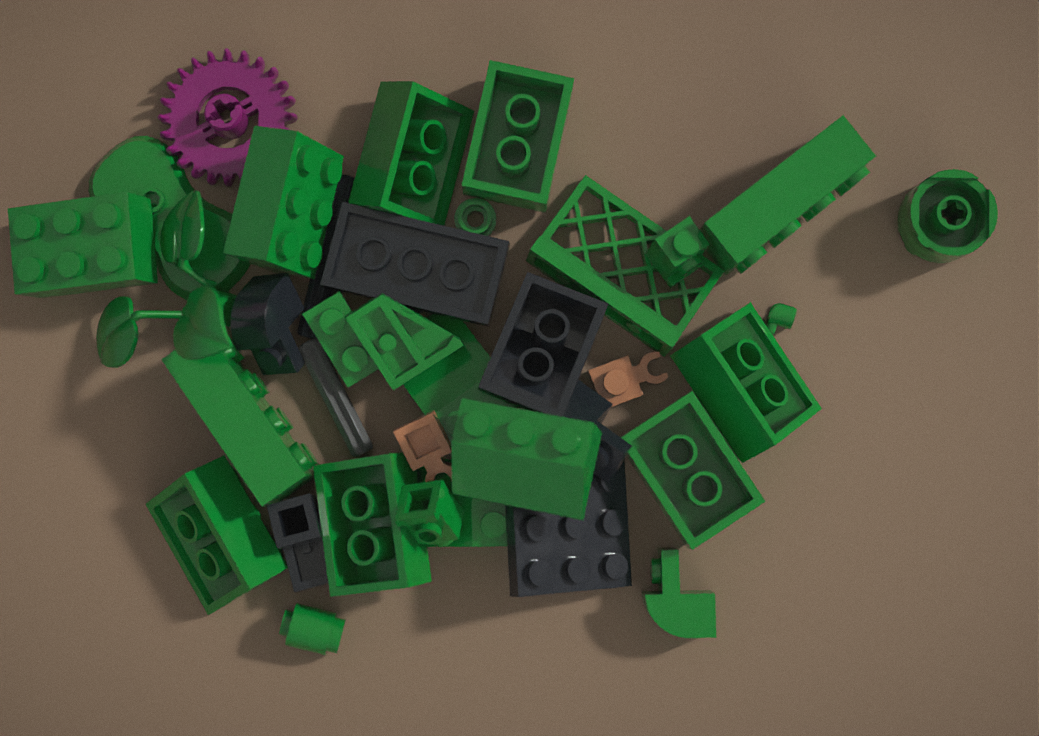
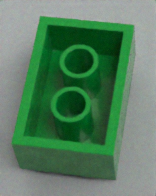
(517, 136)
(284, 202)
(82, 245)
(691, 471)
(358, 526)

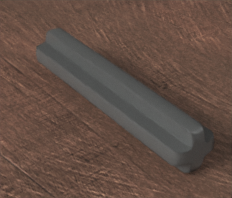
(335, 398)

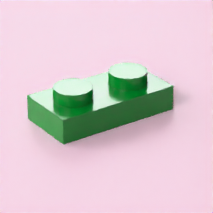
(339, 339)

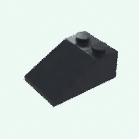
(543, 346)

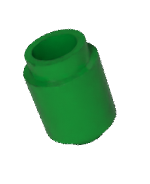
(312, 629)

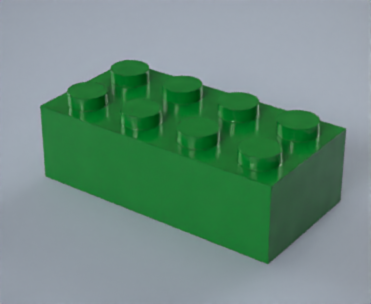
(790, 191)
(244, 423)

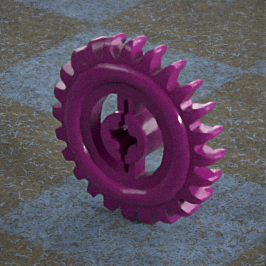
(198, 87)

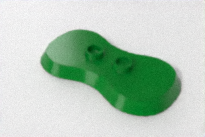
(147, 170)

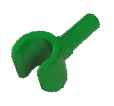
(781, 316)

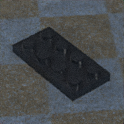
(415, 263)

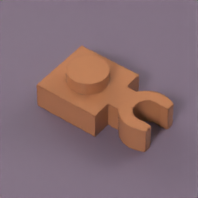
(621, 381)
(425, 445)

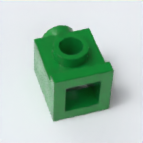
(678, 251)
(430, 525)

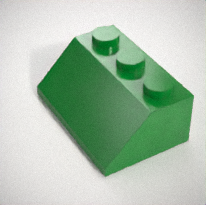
(411, 152)
(746, 383)
(523, 458)
(216, 534)

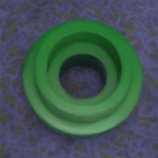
(471, 206)

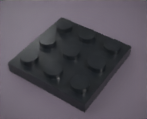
(571, 554)

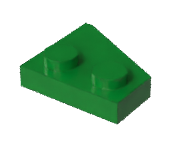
(400, 339)

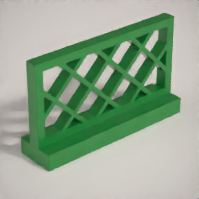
(622, 308)

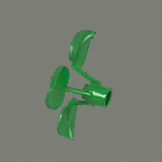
(207, 312)

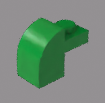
(676, 611)

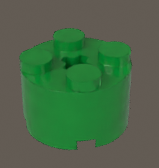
(963, 199)

